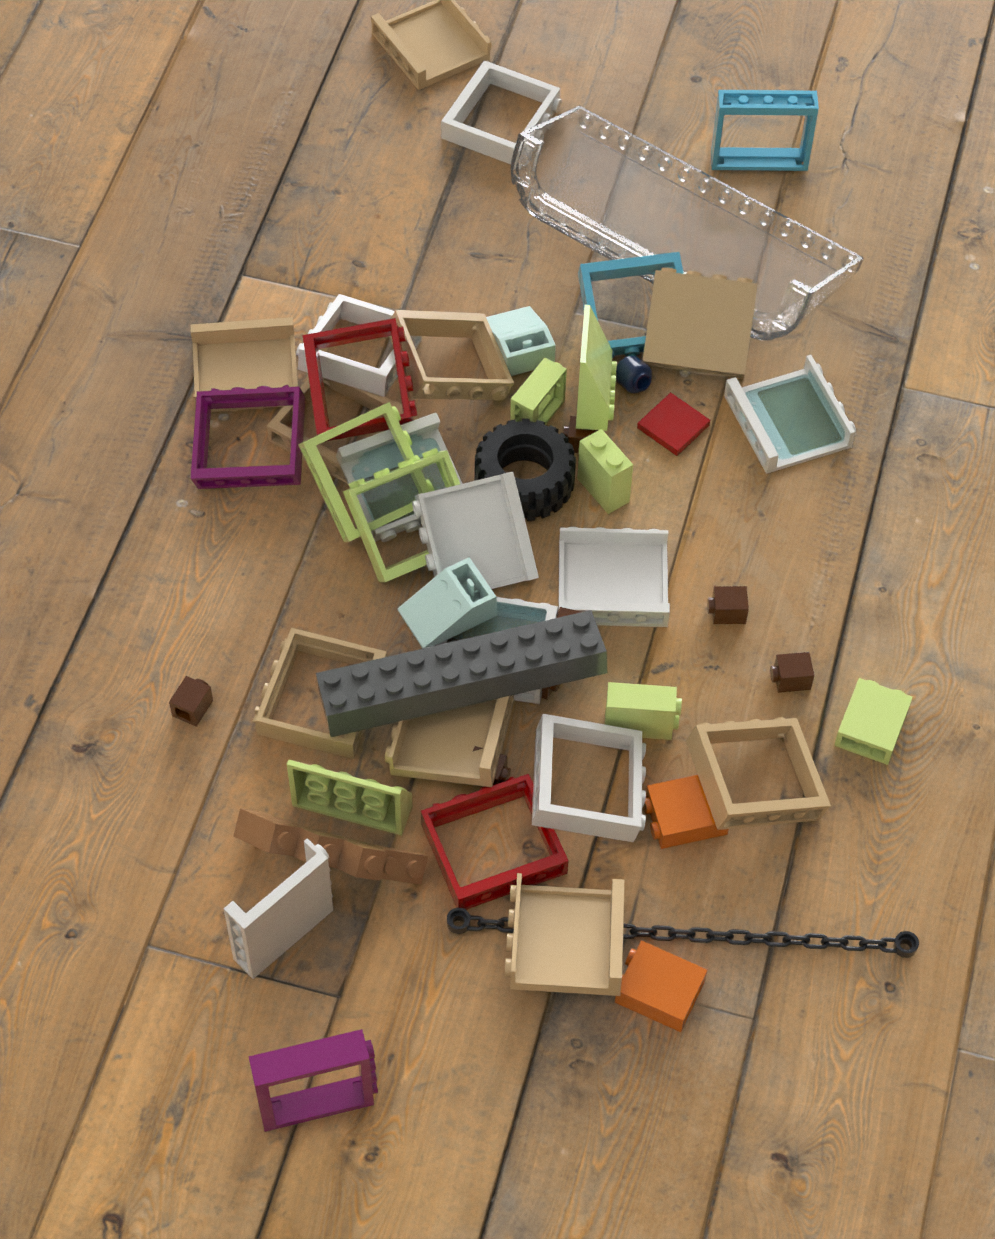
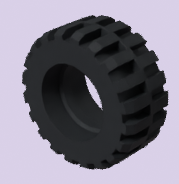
(536, 444)

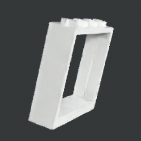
(488, 73)
(346, 370)
(579, 820)

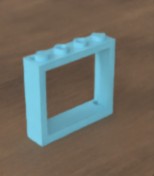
(764, 103)
(619, 269)

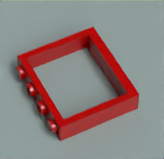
(348, 335)
(500, 884)

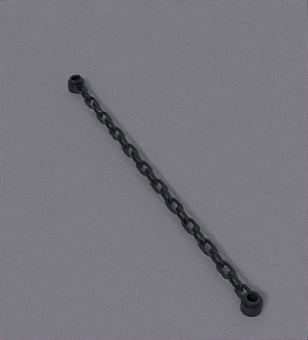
(903, 937)

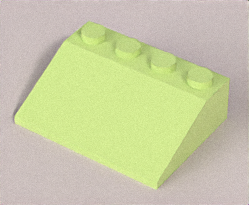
(596, 377)
(349, 797)

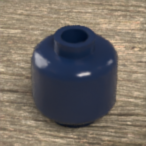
(633, 374)

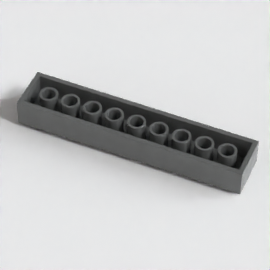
(461, 673)

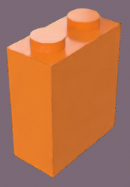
(680, 812)
(660, 985)

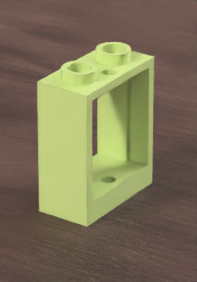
(540, 393)

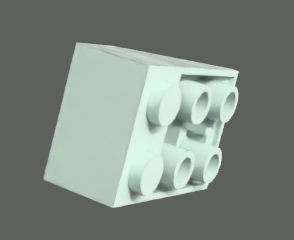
(522, 339)
(449, 604)

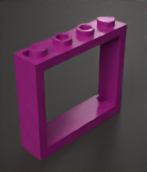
(253, 475)
(311, 1060)

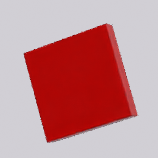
(673, 424)

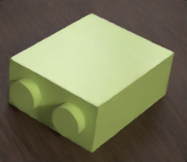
(604, 471)
(643, 708)
(873, 721)

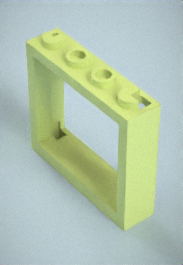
(384, 476)
(326, 483)

